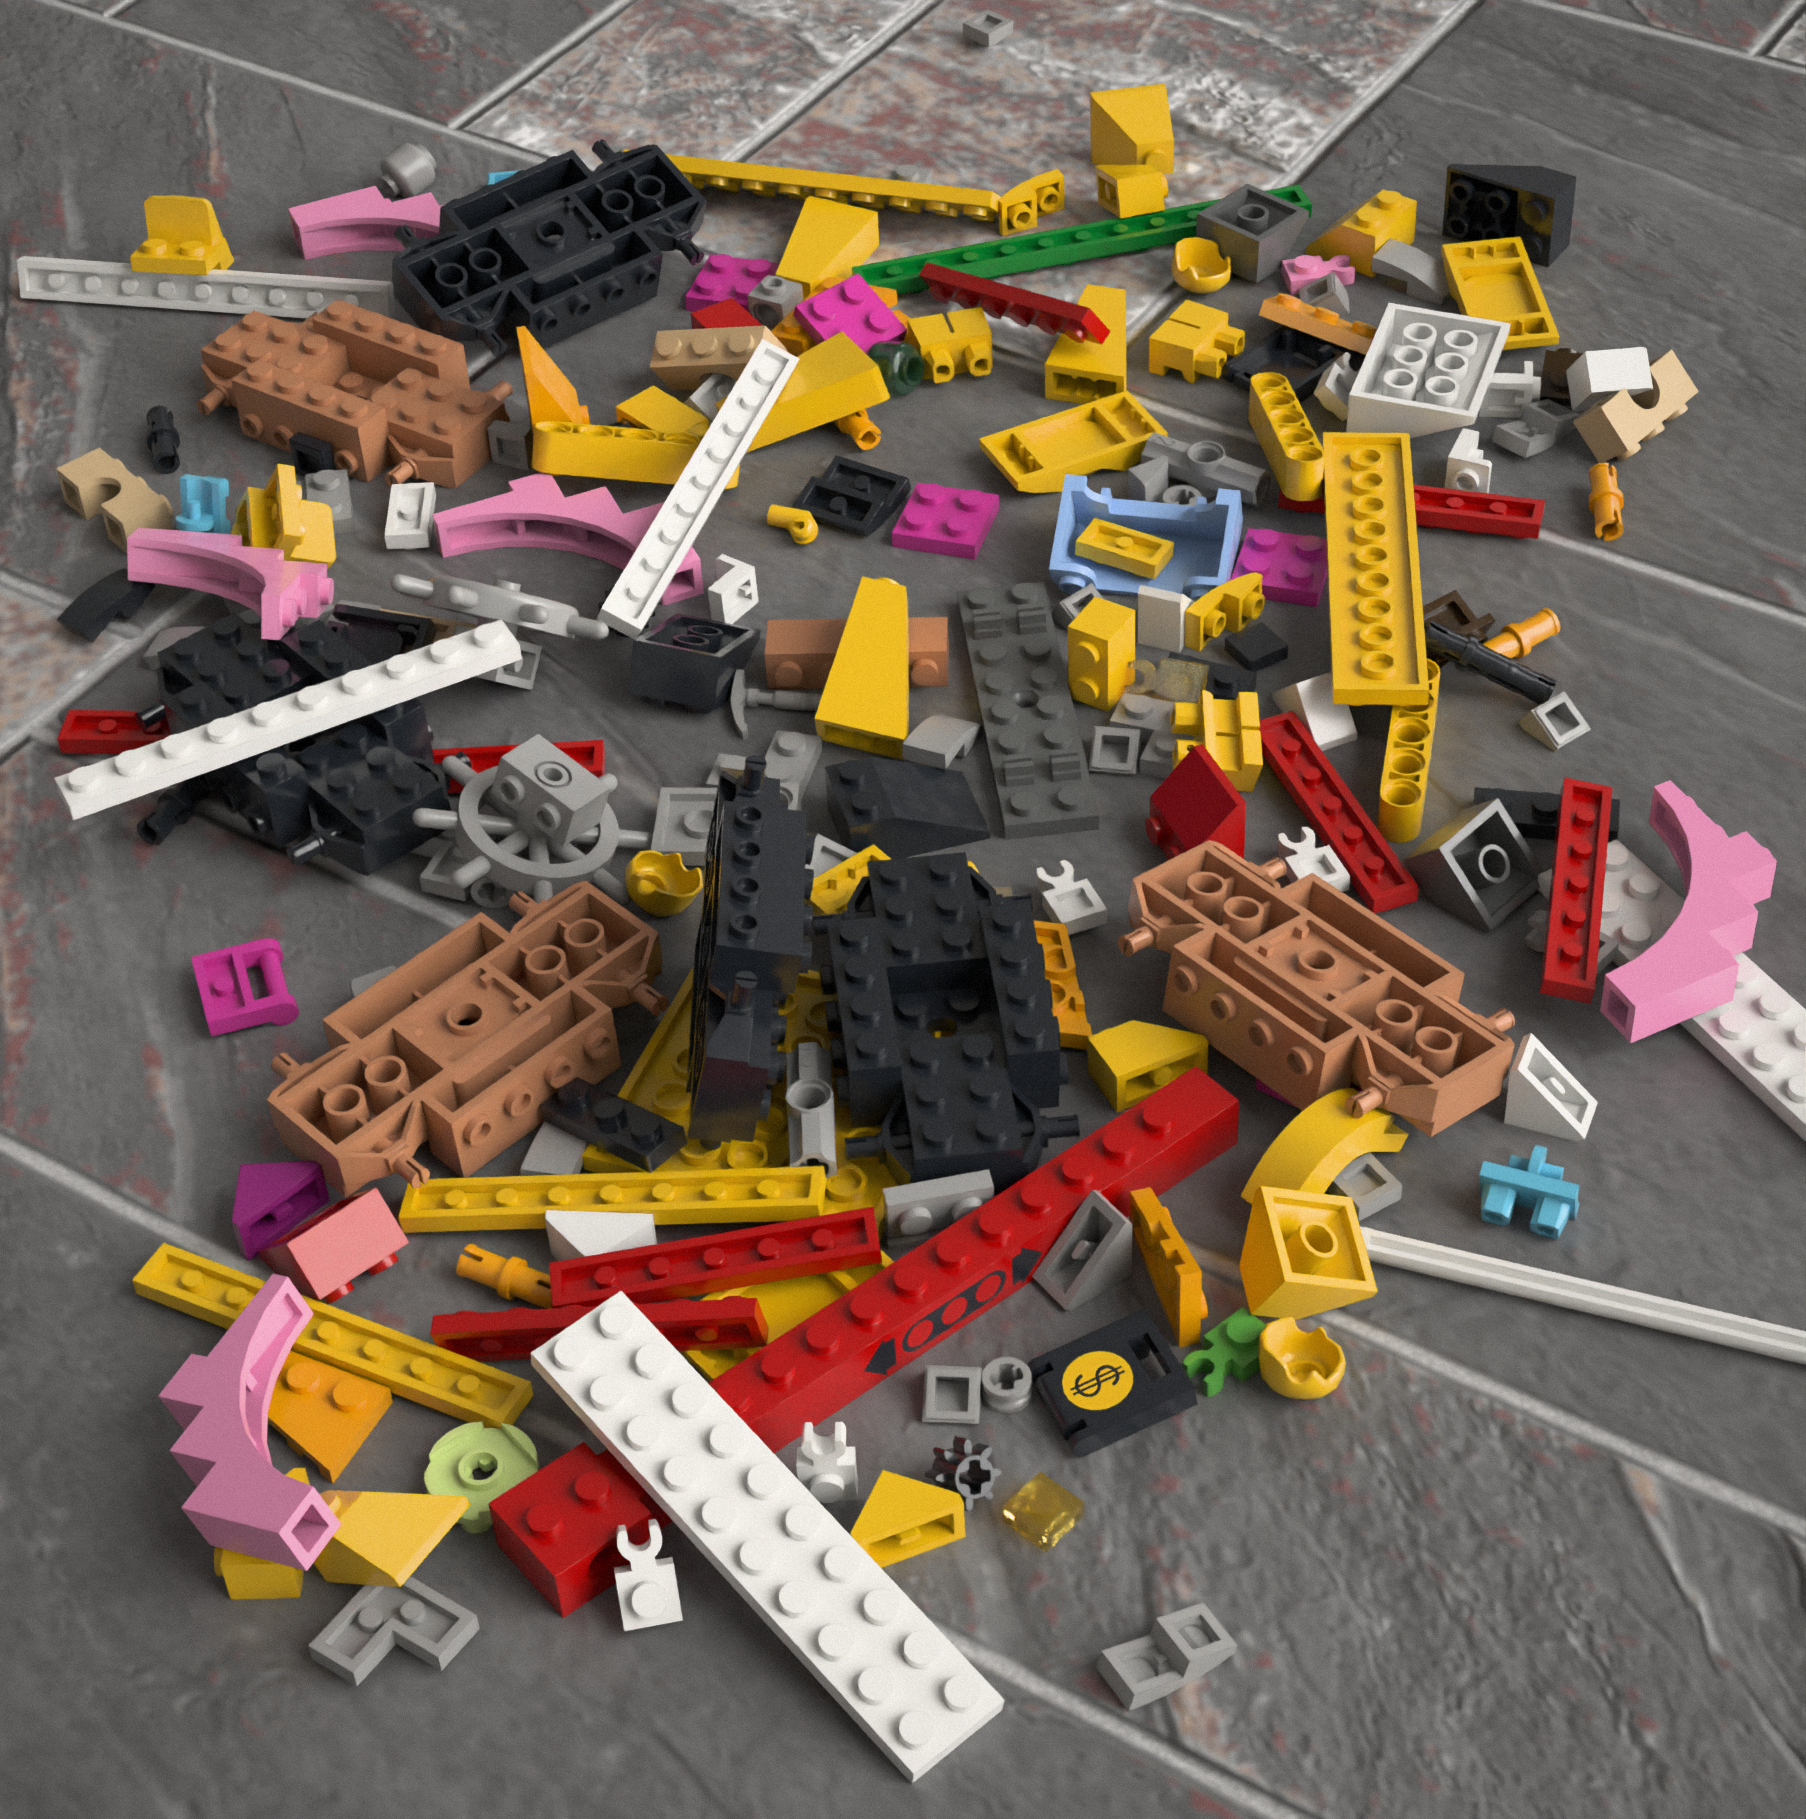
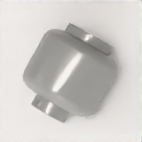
(408, 170)

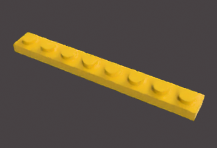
(668, 1195)
(343, 1341)

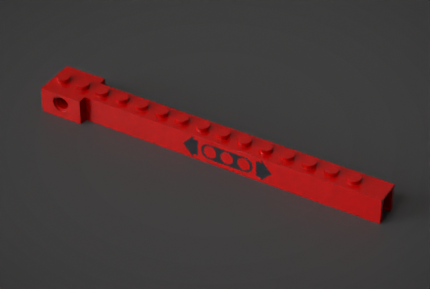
(567, 1514)

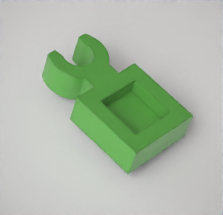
(1227, 1350)

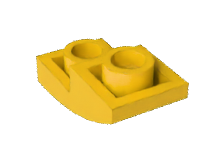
(1031, 200)
(1225, 607)

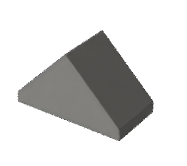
(1088, 1255)

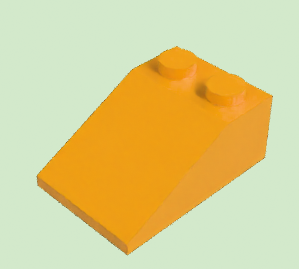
(547, 389)

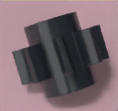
(964, 1458)

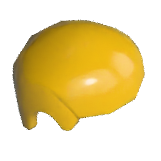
(1199, 266)
(661, 883)
(1298, 1361)

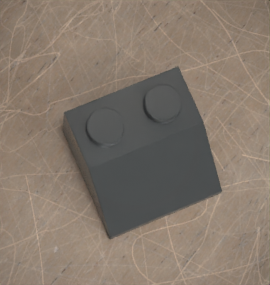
(1252, 230)
(1476, 866)

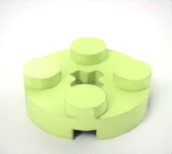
(474, 1447)

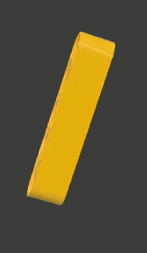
(1286, 436)
(614, 452)
(1408, 765)

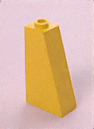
(828, 242)
(1087, 369)
(824, 386)
(869, 679)

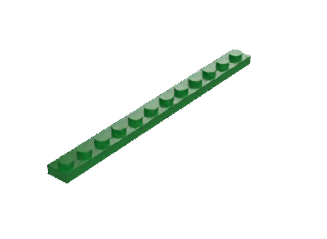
(1054, 246)

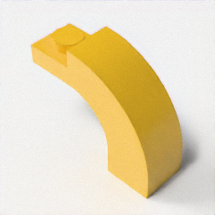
(1322, 1144)

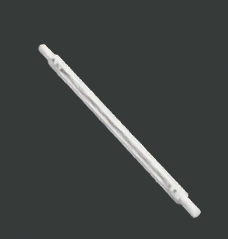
(1586, 1296)

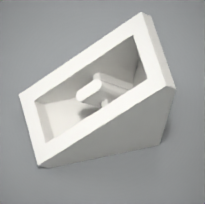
(1606, 372)
(1162, 618)
(1313, 705)
(1546, 1095)
(593, 1233)

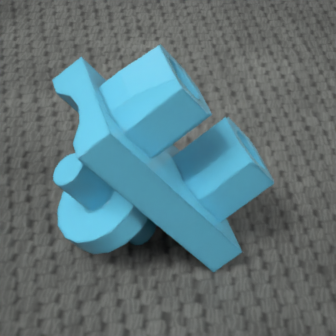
(203, 504)
(1529, 1185)

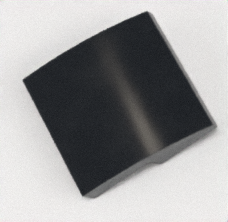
(853, 496)

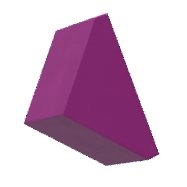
(274, 1201)

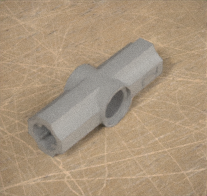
(1207, 468)
(811, 1108)

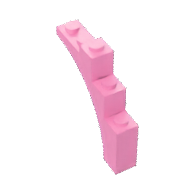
(361, 222)
(542, 517)
(222, 566)
(1695, 958)
(224, 1446)

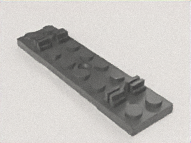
(1033, 750)

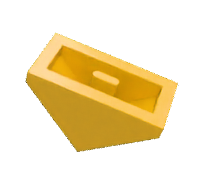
(907, 1519)

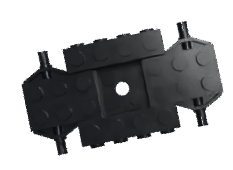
(501, 265)
(344, 783)
(746, 953)
(929, 954)

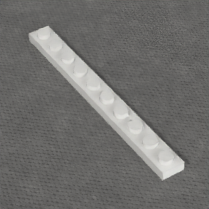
(217, 292)
(697, 491)
(286, 719)

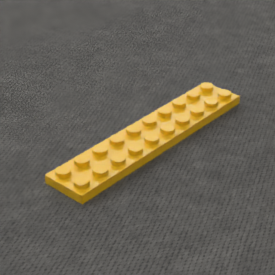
(869, 191)
(1373, 571)

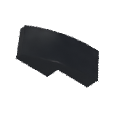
(99, 604)

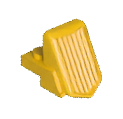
(181, 238)
(282, 520)

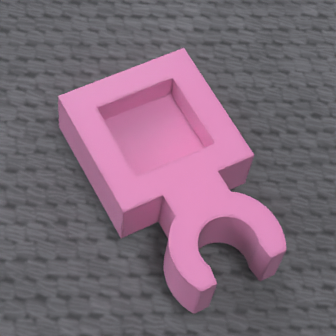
(1308, 268)

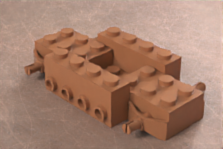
(363, 386)
(1315, 990)
(469, 1040)

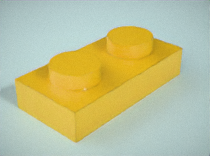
(1124, 548)

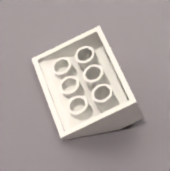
(1424, 372)

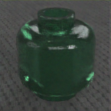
(899, 365)

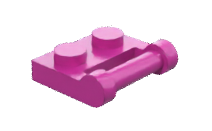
(228, 992)

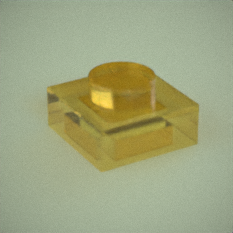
(1043, 1511)

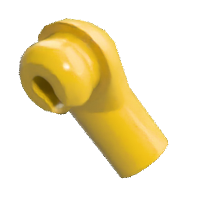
(797, 521)

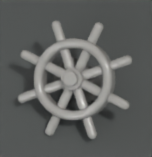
(505, 603)
(543, 808)

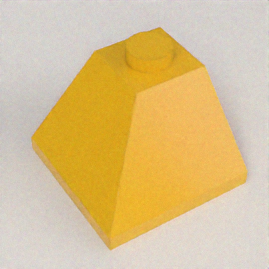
(1132, 127)
(1303, 1254)
(384, 1534)

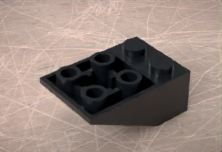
(1508, 203)

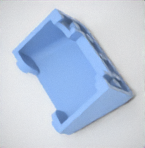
(1202, 536)

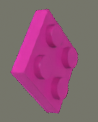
(727, 278)
(851, 309)
(945, 520)
(1290, 565)

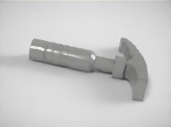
(752, 697)

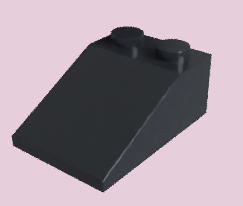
(690, 662)
(901, 807)

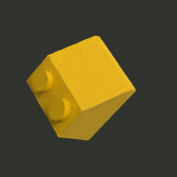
(1367, 229)

